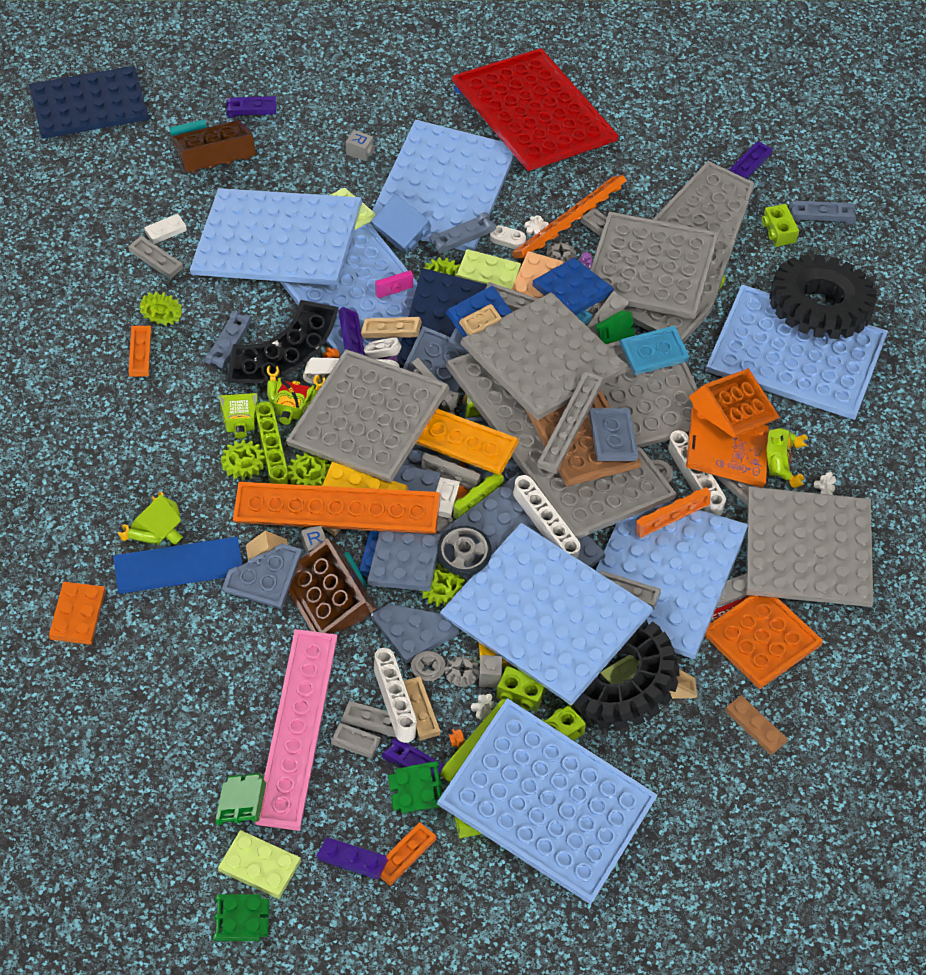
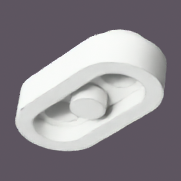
(507, 237)
(383, 348)

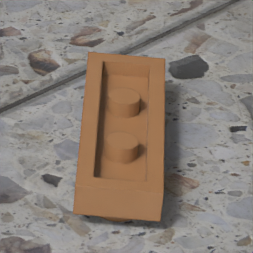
(756, 725)

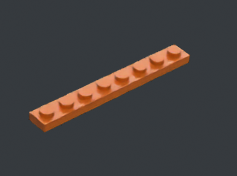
(573, 214)

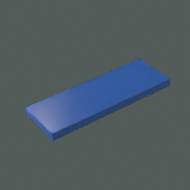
(176, 565)

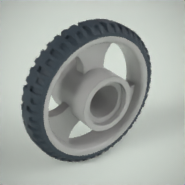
(463, 558)

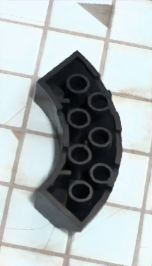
(287, 350)

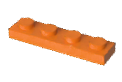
(679, 509)

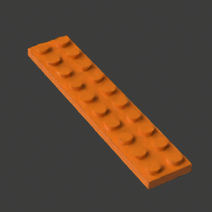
(337, 507)

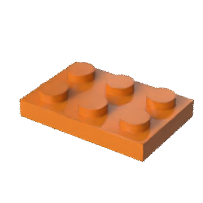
(77, 613)

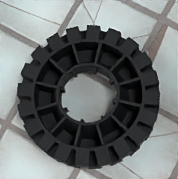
(847, 286)
(640, 693)

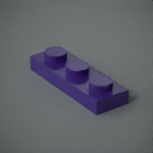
(751, 160)
(351, 330)
(352, 858)

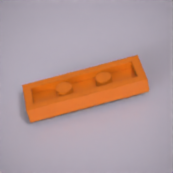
(140, 351)
(407, 852)

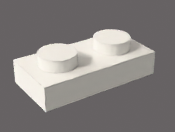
(165, 229)
(448, 490)

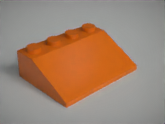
(734, 403)

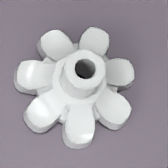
(535, 225)
(825, 484)
(484, 706)

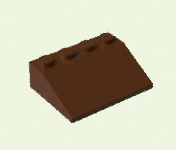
(213, 146)
(329, 590)

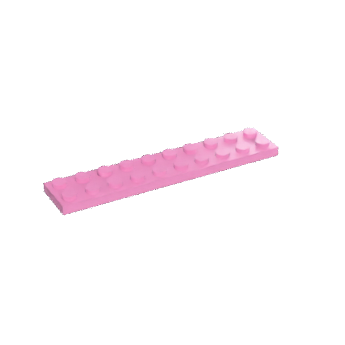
(297, 729)

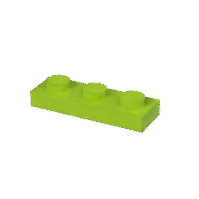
(477, 494)

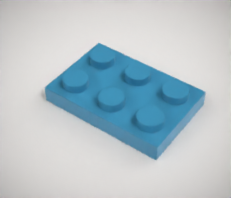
(654, 350)

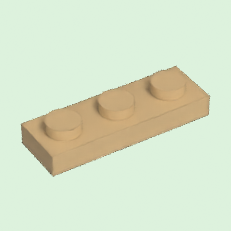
(391, 327)
(426, 722)

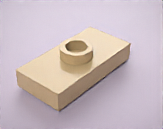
(480, 320)

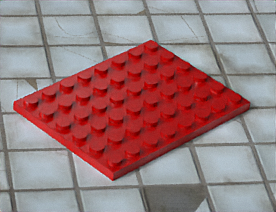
(534, 109)

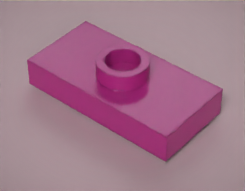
(394, 284)

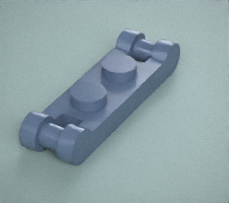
(823, 211)
(463, 233)
(230, 335)

